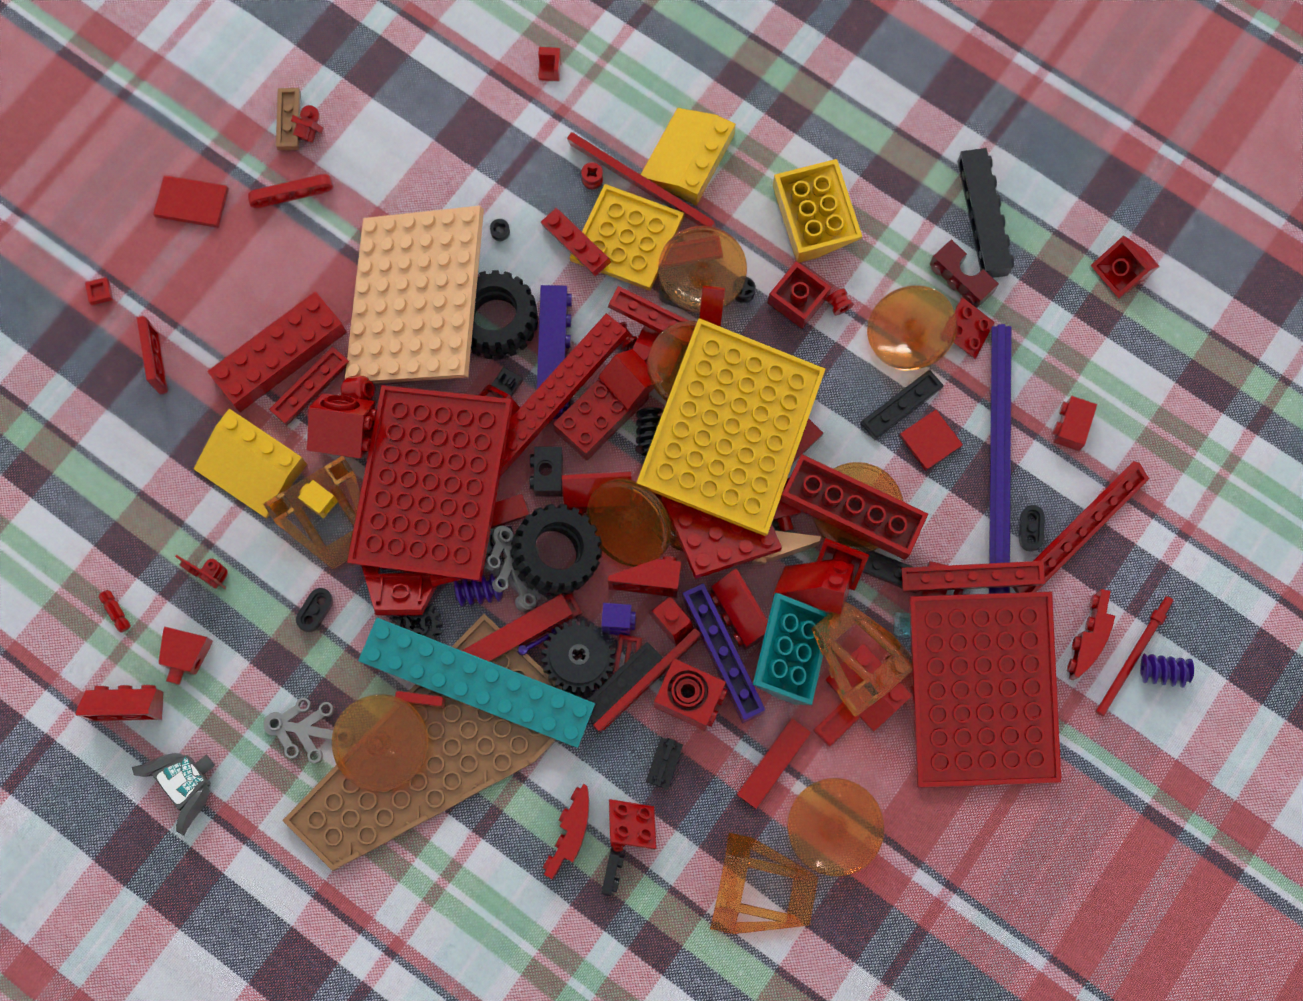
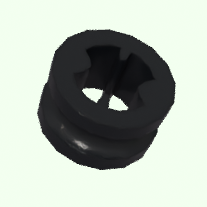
(502, 224)

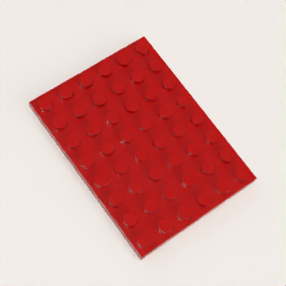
(431, 482)
(985, 689)

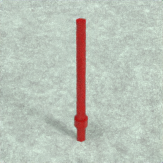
(1157, 618)

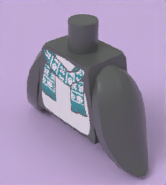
(182, 782)

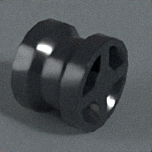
(748, 286)

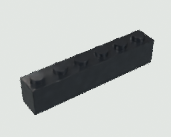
(984, 212)

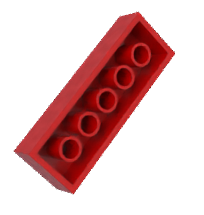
(277, 351)
(854, 507)

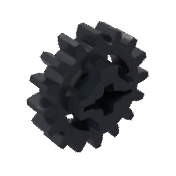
(423, 620)

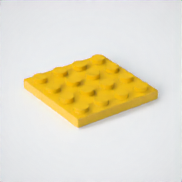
(631, 234)

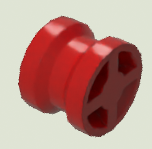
(592, 181)
(839, 301)

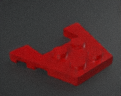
(398, 592)

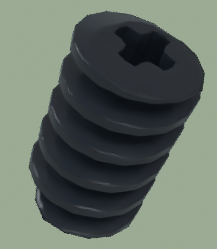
(647, 425)

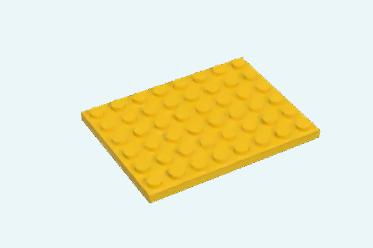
(731, 427)

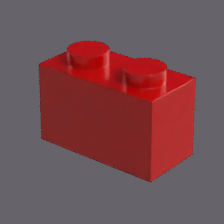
(1074, 423)

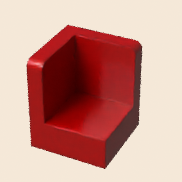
(549, 63)

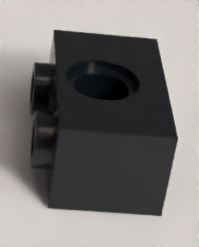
(547, 458)

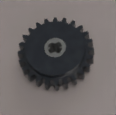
(571, 642)

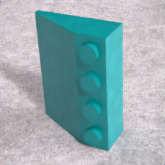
(789, 652)

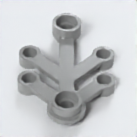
(505, 545)
(302, 729)

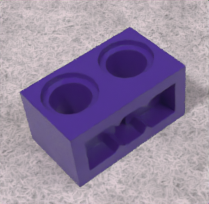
(617, 619)

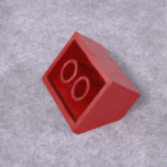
(580, 487)
(739, 609)
(121, 704)
(887, 705)

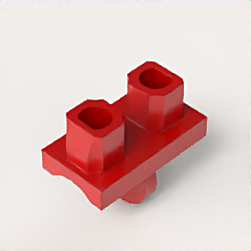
(306, 125)

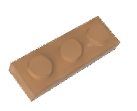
(287, 105)

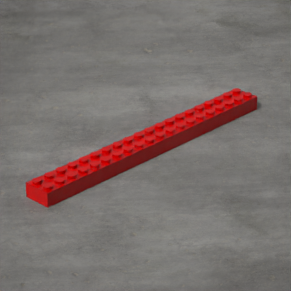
(561, 386)

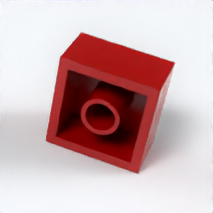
(799, 295)

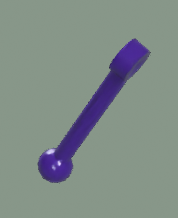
(522, 650)

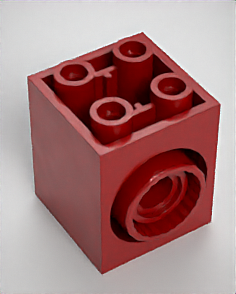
(340, 425)
(706, 691)

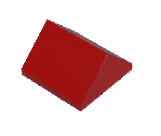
(627, 378)
(840, 552)

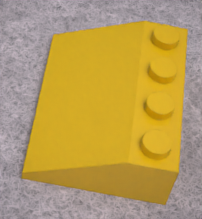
(689, 153)
(816, 209)
(248, 462)

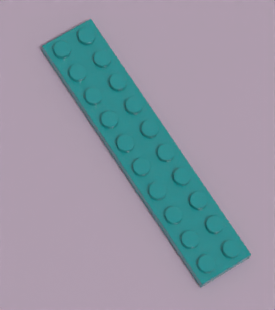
(477, 682)

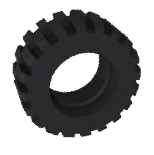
(522, 328)
(571, 525)

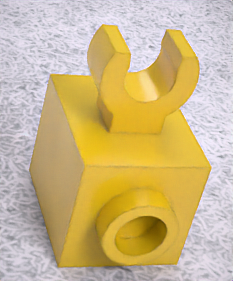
(317, 498)

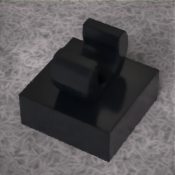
(507, 381)

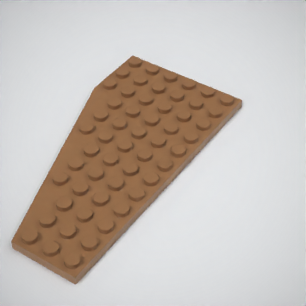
(463, 758)

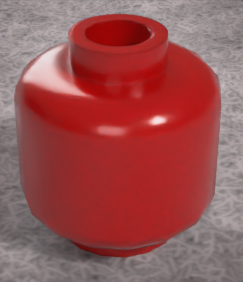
(358, 387)

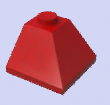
(1124, 266)

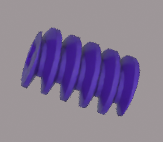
(477, 590)
(1166, 669)

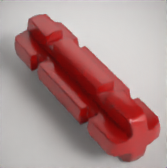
(114, 611)

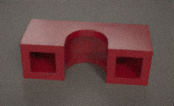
(974, 288)

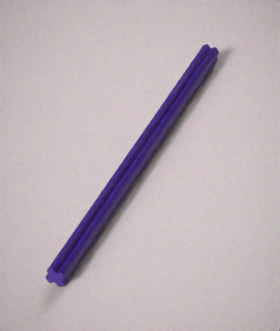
(1000, 448)

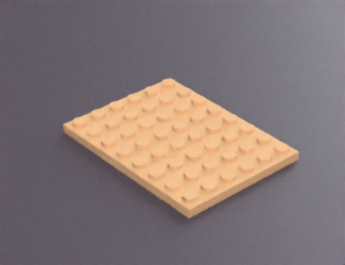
(415, 296)

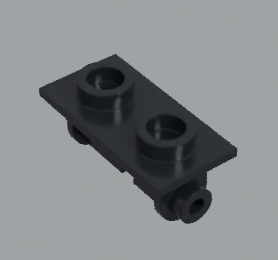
(664, 763)

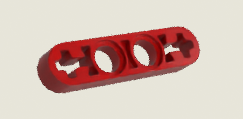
(290, 191)

